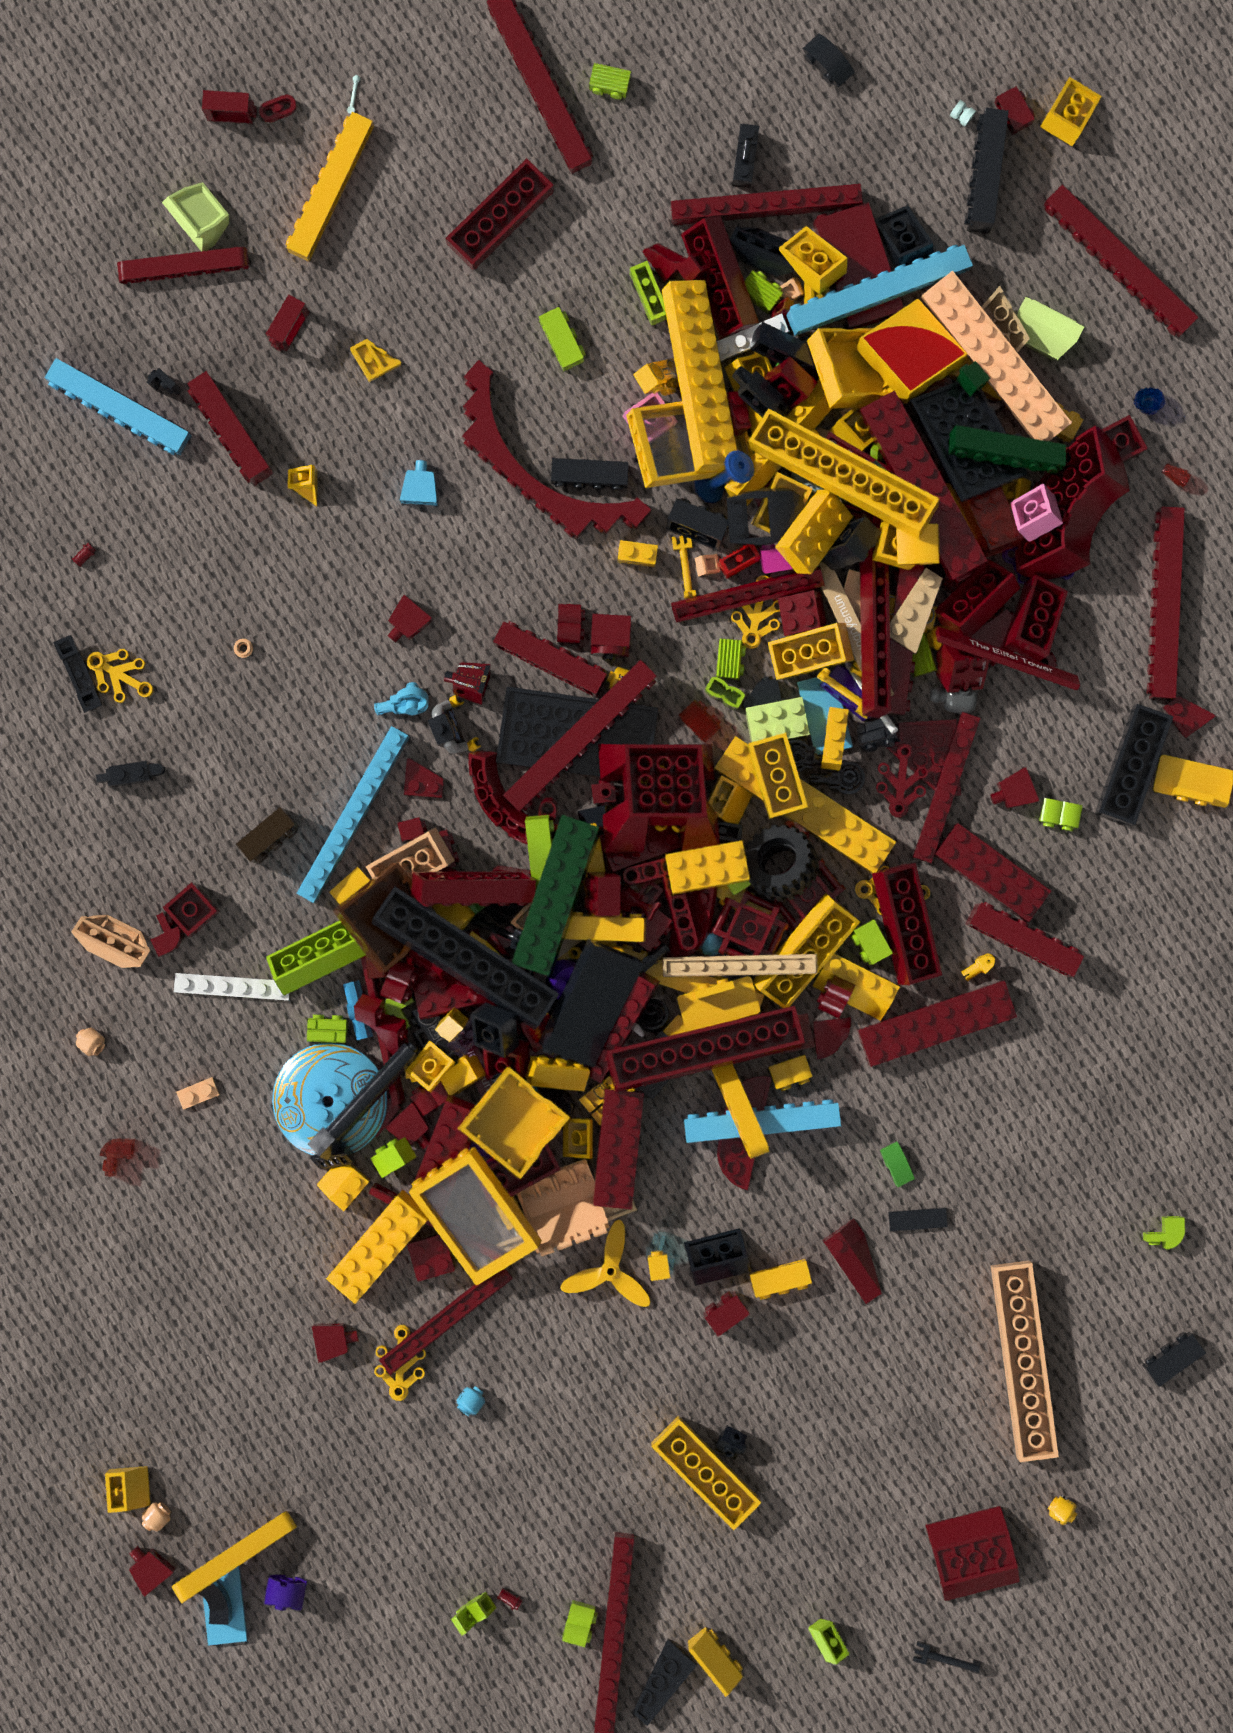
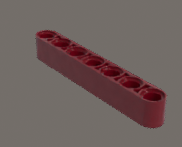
(183, 264)

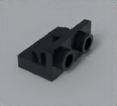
(158, 378)

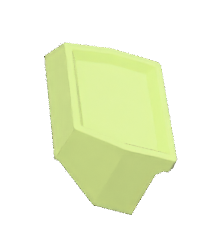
(198, 214)
(1048, 330)

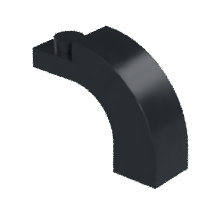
(218, 1600)

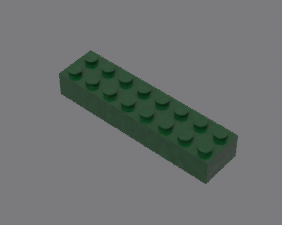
(556, 895)

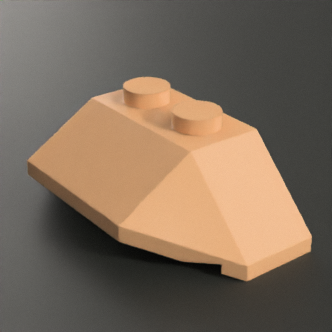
(112, 940)

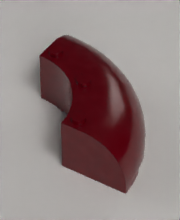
(1083, 493)

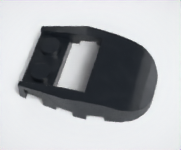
(783, 509)

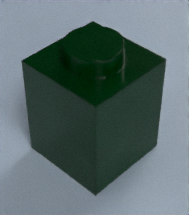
(972, 378)

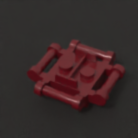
(806, 902)
(749, 926)

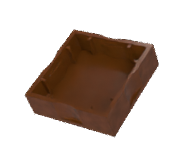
(361, 907)

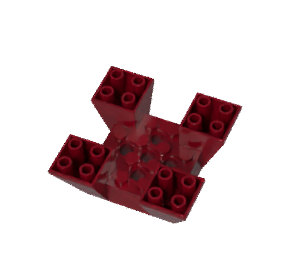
(643, 807)

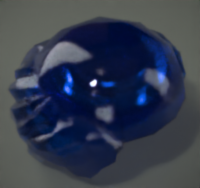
(1149, 400)

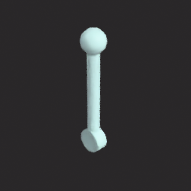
(356, 79)

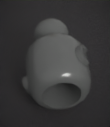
(955, 701)

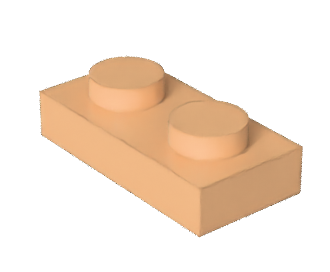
(197, 1093)

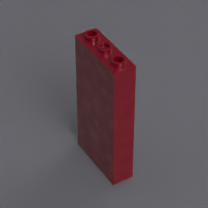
(857, 238)

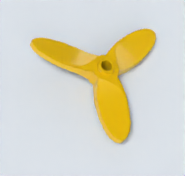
(595, 1276)

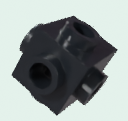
(731, 1443)

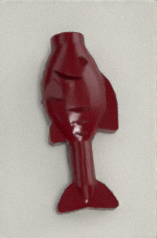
(631, 899)

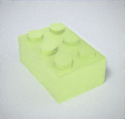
(777, 718)

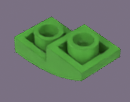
(897, 1164)

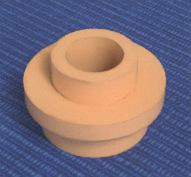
(237, 646)

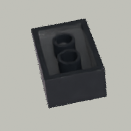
(904, 236)

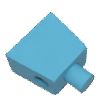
(419, 486)

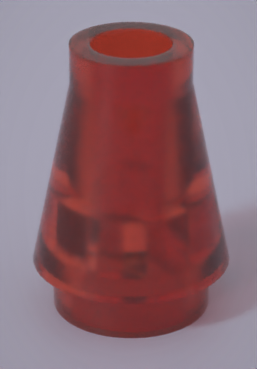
(1177, 475)

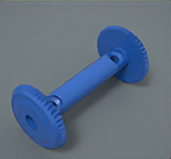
(738, 467)

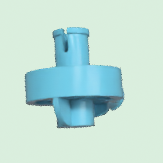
(405, 701)

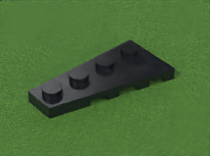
(663, 1682)

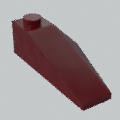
(853, 1255)

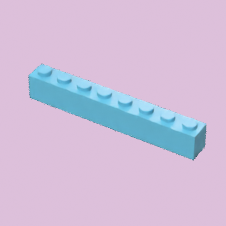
(118, 407)
(770, 1121)

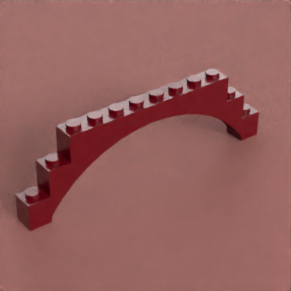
(569, 512)

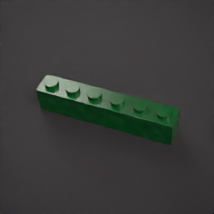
(1007, 449)

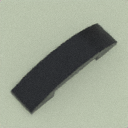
(78, 673)

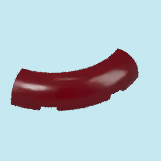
(490, 795)

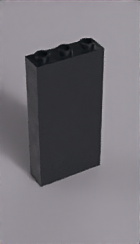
(590, 1003)

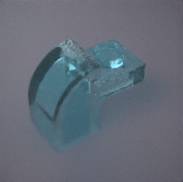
(658, 1241)

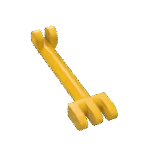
(682, 547)
(824, 676)

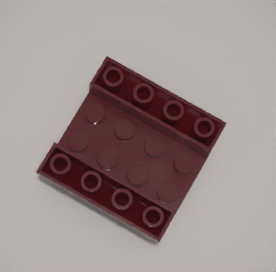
(973, 1553)

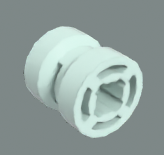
(966, 116)

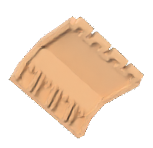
(563, 1208)

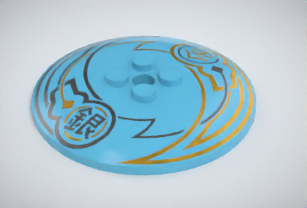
(321, 1072)

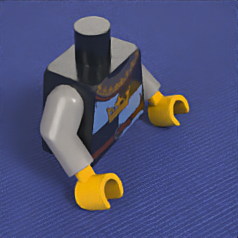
(446, 728)

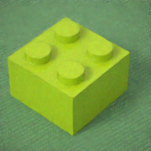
(871, 942)

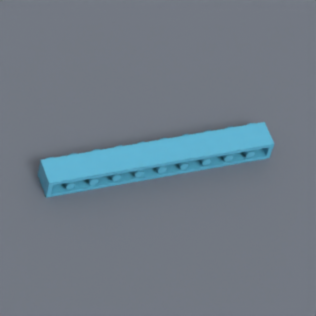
(878, 290)
(353, 815)

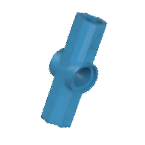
(353, 992)

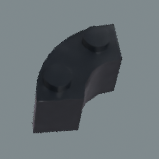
(828, 60)

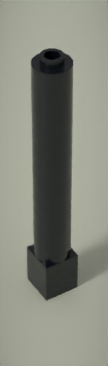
(329, 1138)

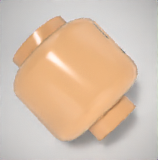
(90, 1041)
(156, 1516)

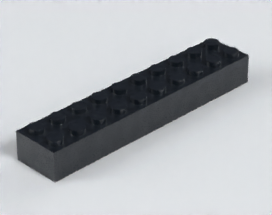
(464, 958)

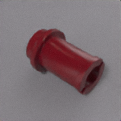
(84, 554)
(510, 1599)

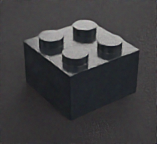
(495, 1029)

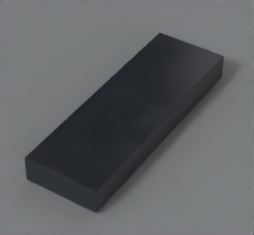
(917, 1219)

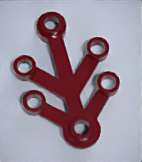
(901, 783)

